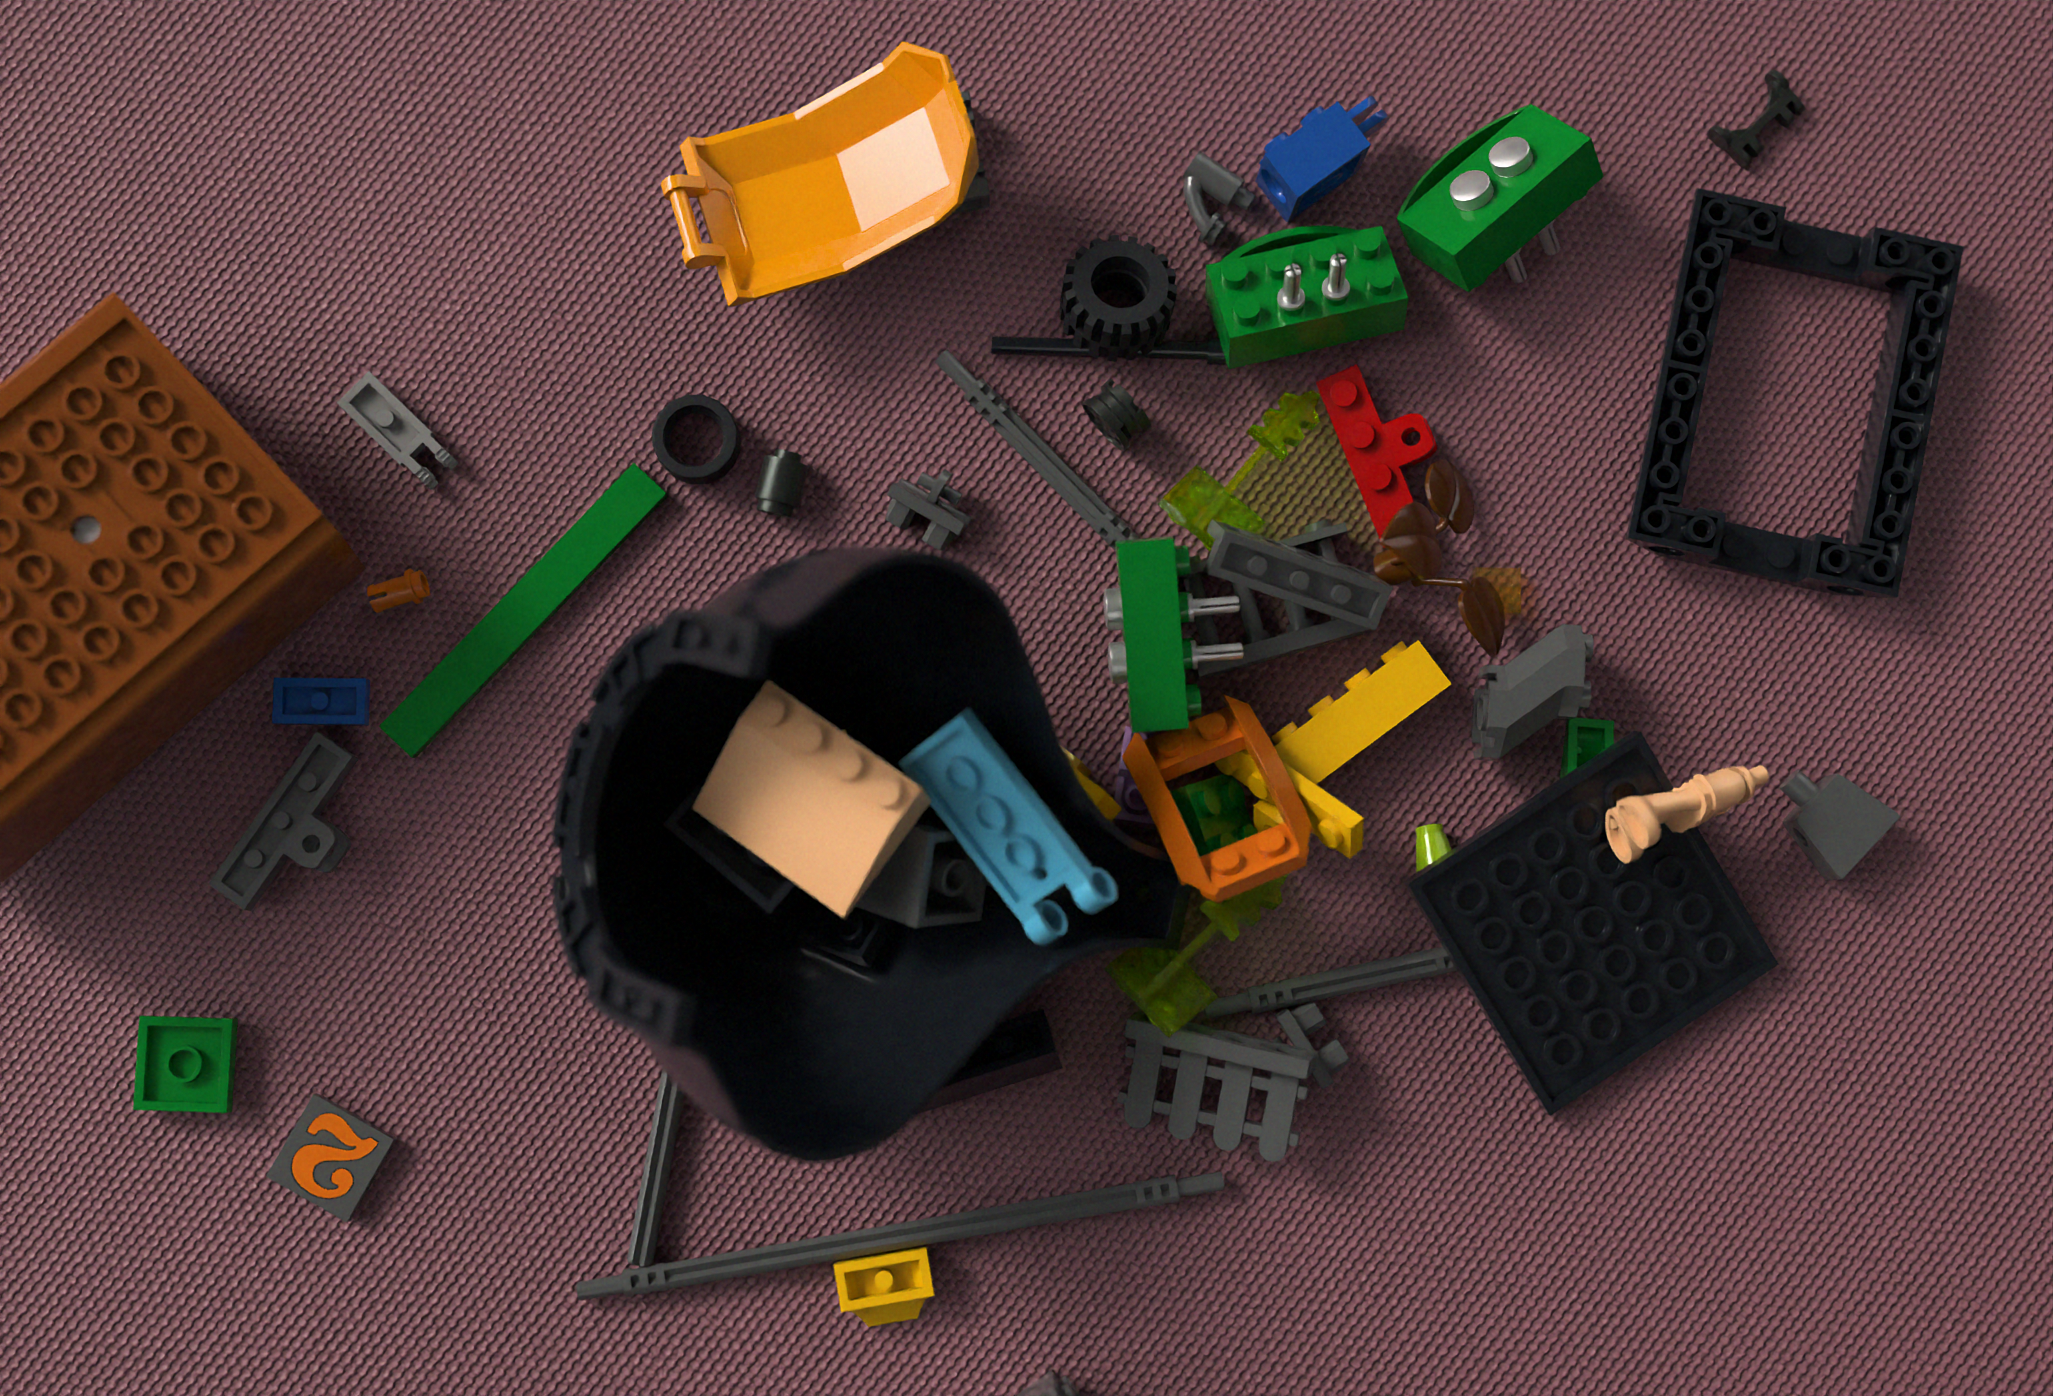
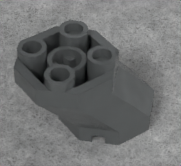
(1531, 691)

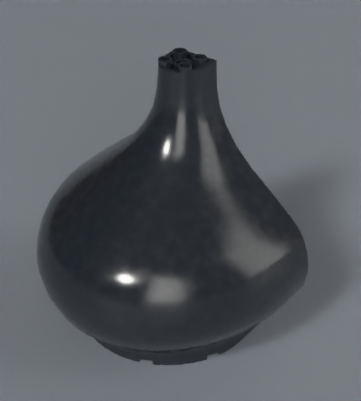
(749, 1018)

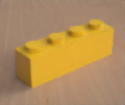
(1362, 714)

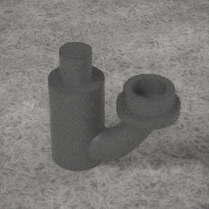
(1220, 183)

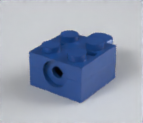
(1317, 156)

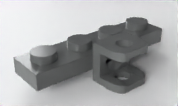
(290, 826)

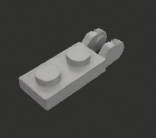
(393, 426)

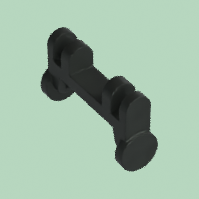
(1779, 100)

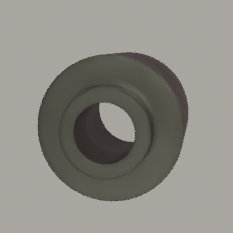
(781, 483)

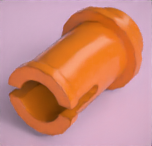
(400, 590)

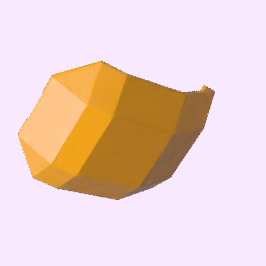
(829, 181)

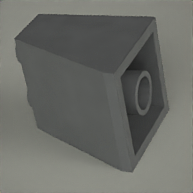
(927, 880)

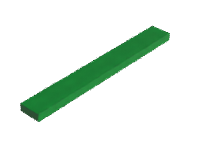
(523, 611)

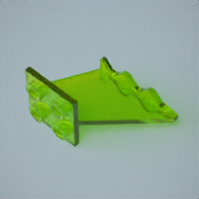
(1201, 498)
(1166, 983)

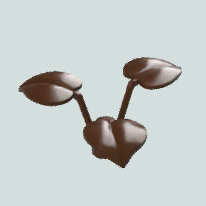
(1417, 558)

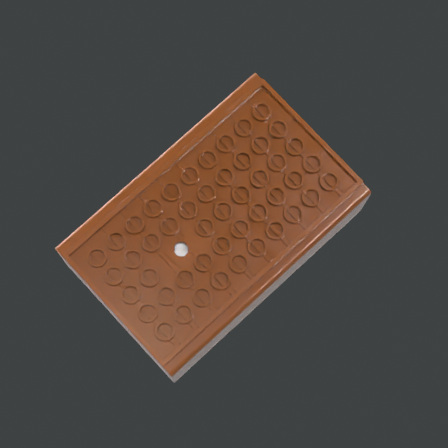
(135, 565)

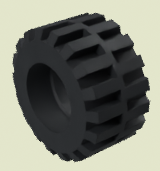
(1124, 268)

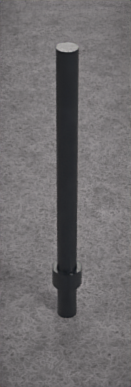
(1038, 346)

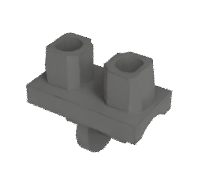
(911, 499)
(1300, 1024)

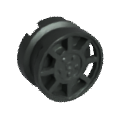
(1116, 415)

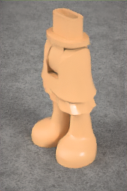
(1637, 818)

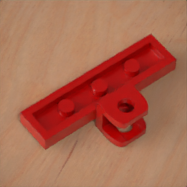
(1372, 448)

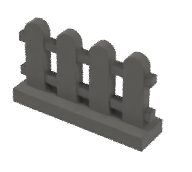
(1242, 1057)

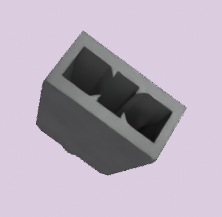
(1834, 821)

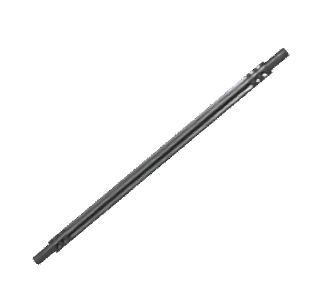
(899, 1236)

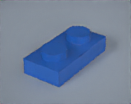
(321, 701)

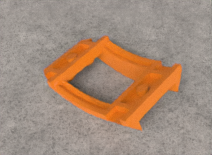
(1204, 742)

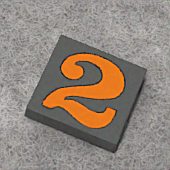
(331, 1157)

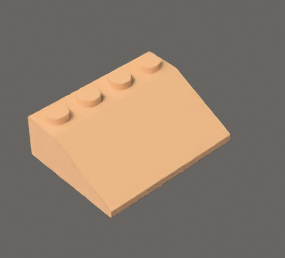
(809, 799)

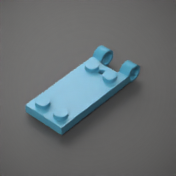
(1005, 826)

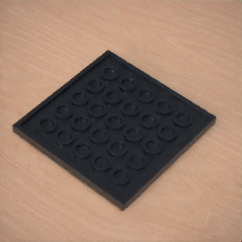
(1575, 948)

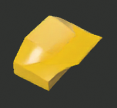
(885, 1285)

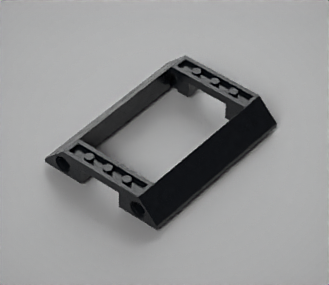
(1923, 287)

